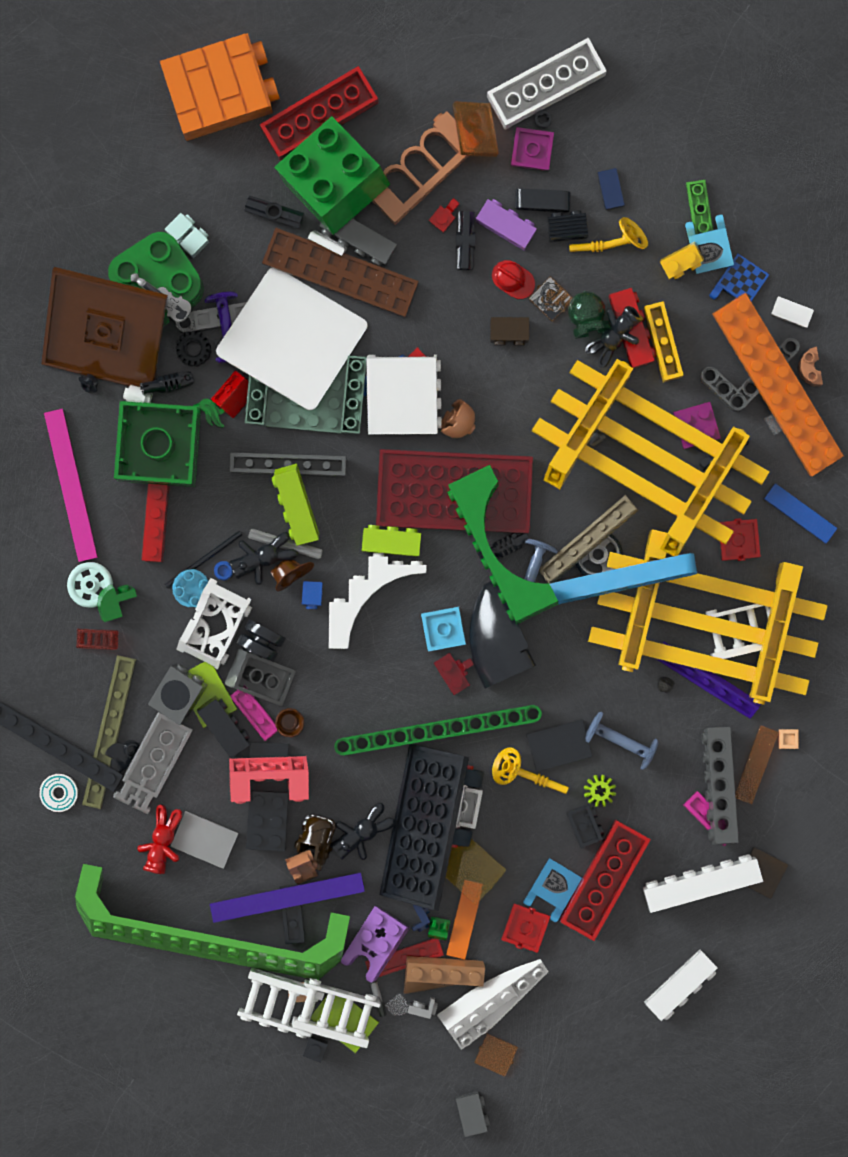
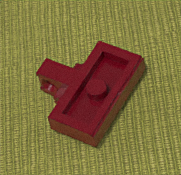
(454, 672)

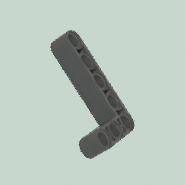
(740, 393)

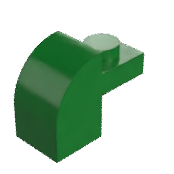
(109, 601)

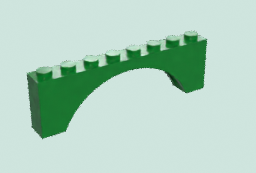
(521, 596)

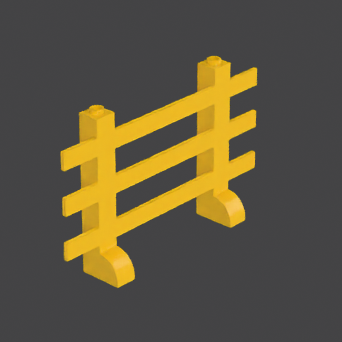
(707, 484)
(773, 639)

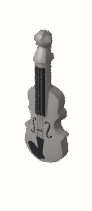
(177, 308)

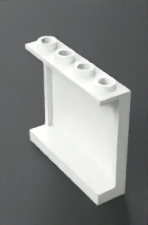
(403, 395)

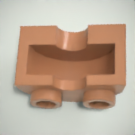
(807, 370)
(302, 866)

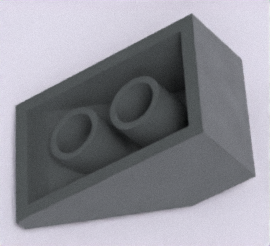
(260, 676)

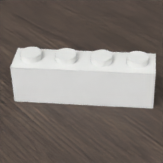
(681, 985)

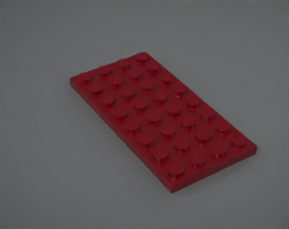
(416, 488)

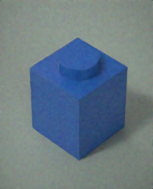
(312, 594)

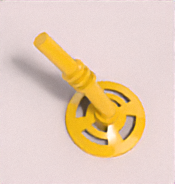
(630, 235)
(514, 770)

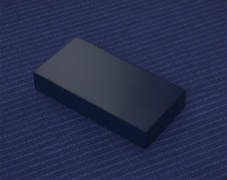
(610, 189)

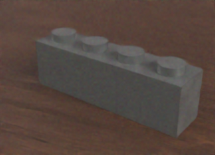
(364, 242)

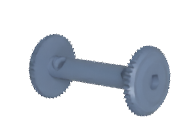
(536, 559)
(621, 740)

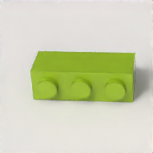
(391, 541)

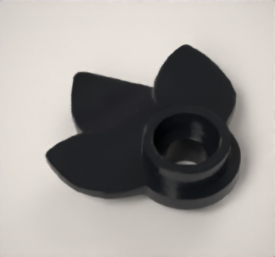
(120, 756)

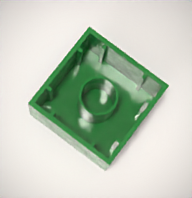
(332, 175)
(157, 444)

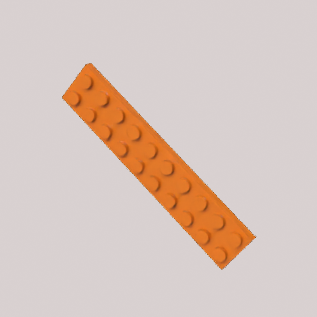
(777, 384)

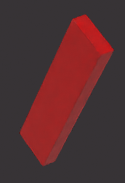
(428, 948)

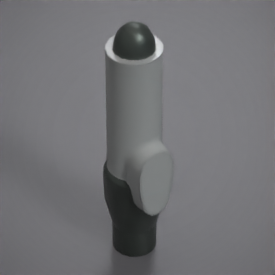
(376, 992)

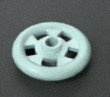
(76, 575)

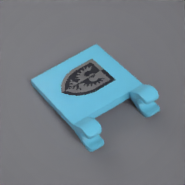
(712, 245)

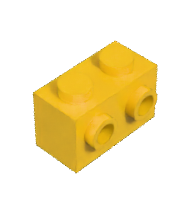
(682, 260)

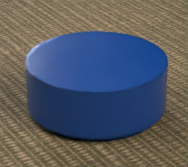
(223, 570)

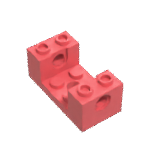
(276, 768)

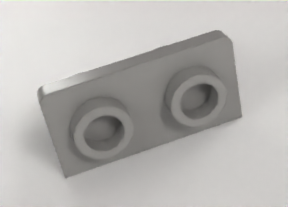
(419, 1009)

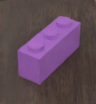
(506, 224)

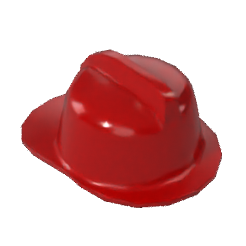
(513, 279)

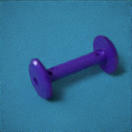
(223, 312)

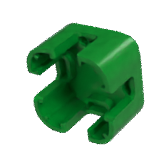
(161, 264)

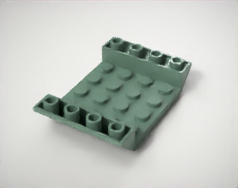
(336, 413)

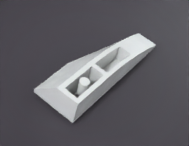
(488, 1004)

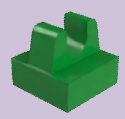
(438, 928)

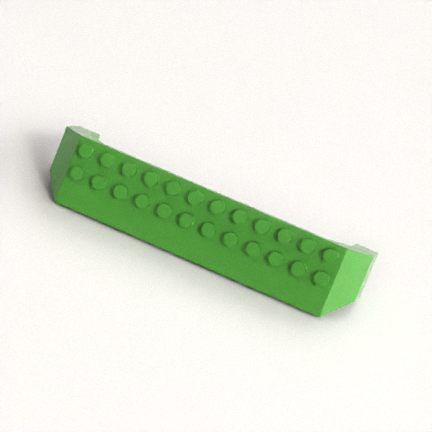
(310, 964)

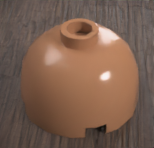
(458, 421)

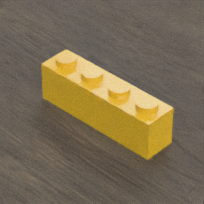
(663, 341)

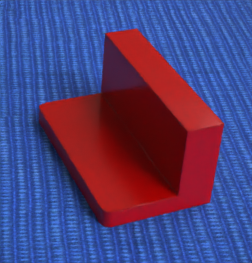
(232, 394)

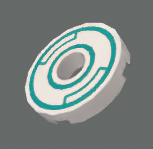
(47, 792)

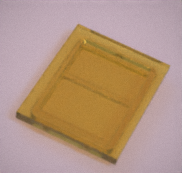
(473, 871)

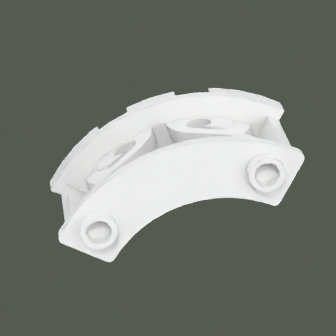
(212, 595)

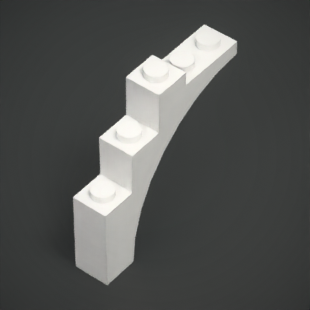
(380, 573)

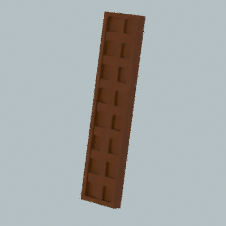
(340, 273)

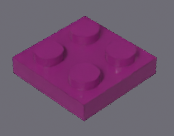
(532, 149)
(701, 418)

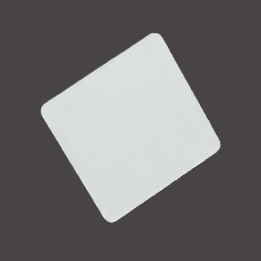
(292, 338)

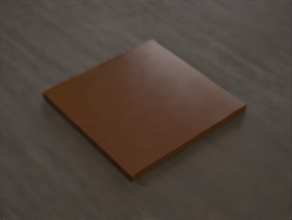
(103, 328)

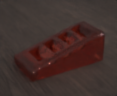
(113, 639)

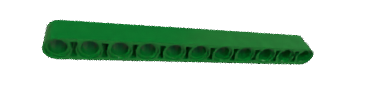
(446, 724)

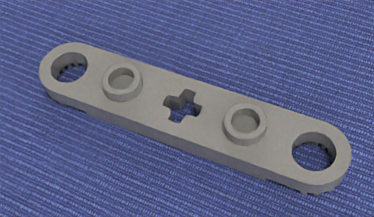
(208, 318)

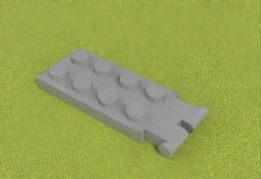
(153, 762)

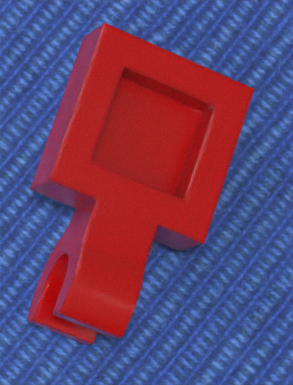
(443, 217)

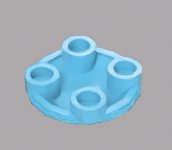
(189, 587)

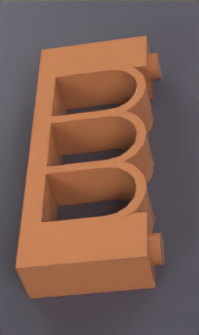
(388, 202)

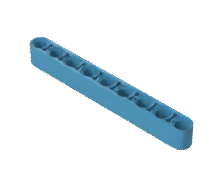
(625, 578)

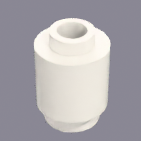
(134, 394)

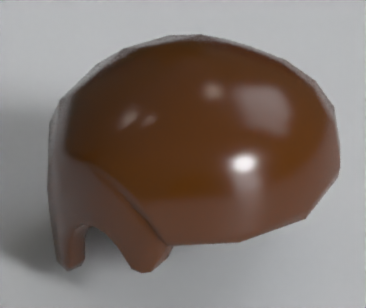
(289, 722)

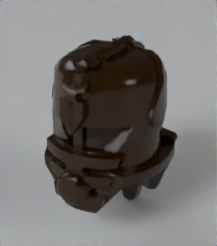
(317, 836)

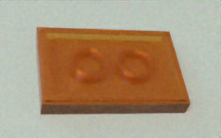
(475, 129)

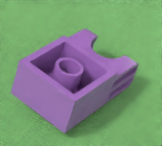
(376, 948)

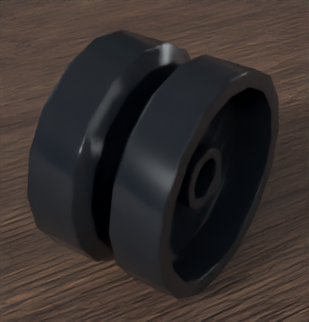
(260, 642)

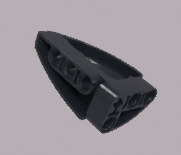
(496, 639)

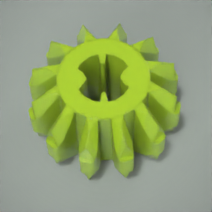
(603, 785)

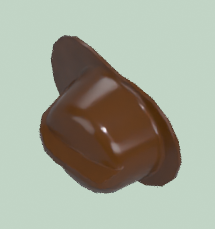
(289, 571)

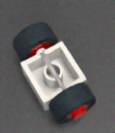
(468, 807)

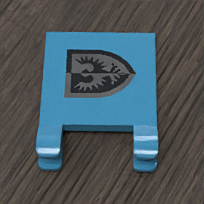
(555, 886)

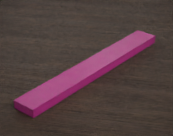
(70, 485)

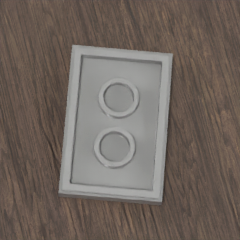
(204, 839)

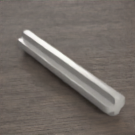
(301, 549)

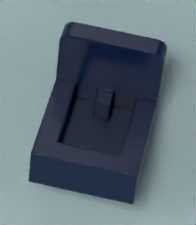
(422, 913)

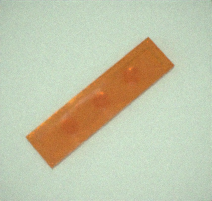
(756, 764)

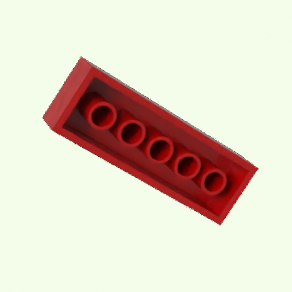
(341, 99)
(604, 880)

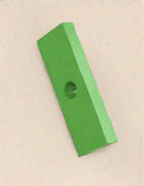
(698, 197)

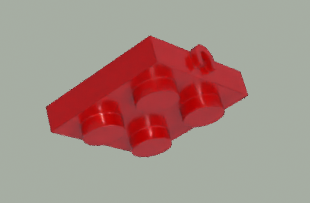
(743, 541)
(525, 928)

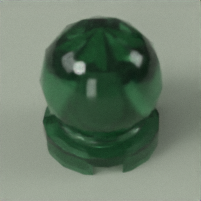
(587, 313)

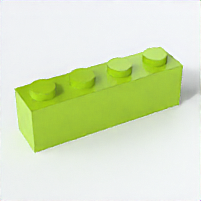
(296, 504)

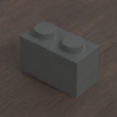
(472, 1114)

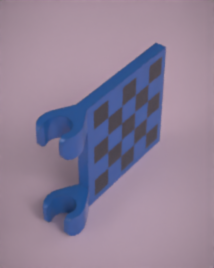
(740, 279)

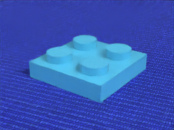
(443, 629)

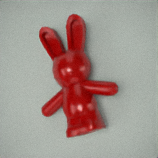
(162, 837)

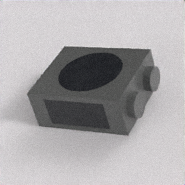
(178, 693)

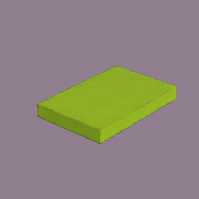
(214, 688)
(353, 1020)

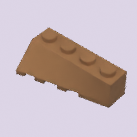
(434, 973)

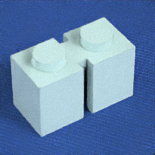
(181, 227)

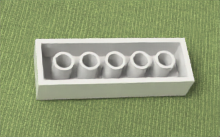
(546, 83)
(703, 883)

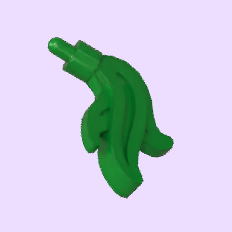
(211, 412)

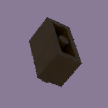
(509, 330)

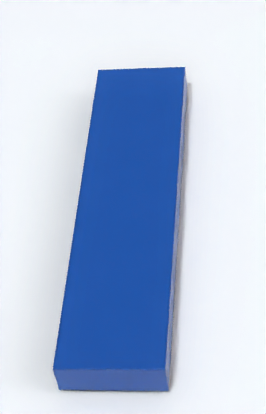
(800, 513)

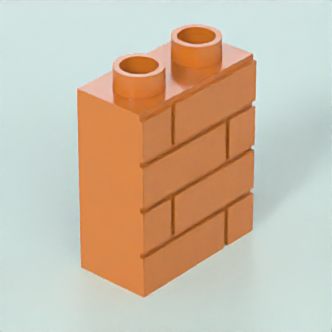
(219, 86)

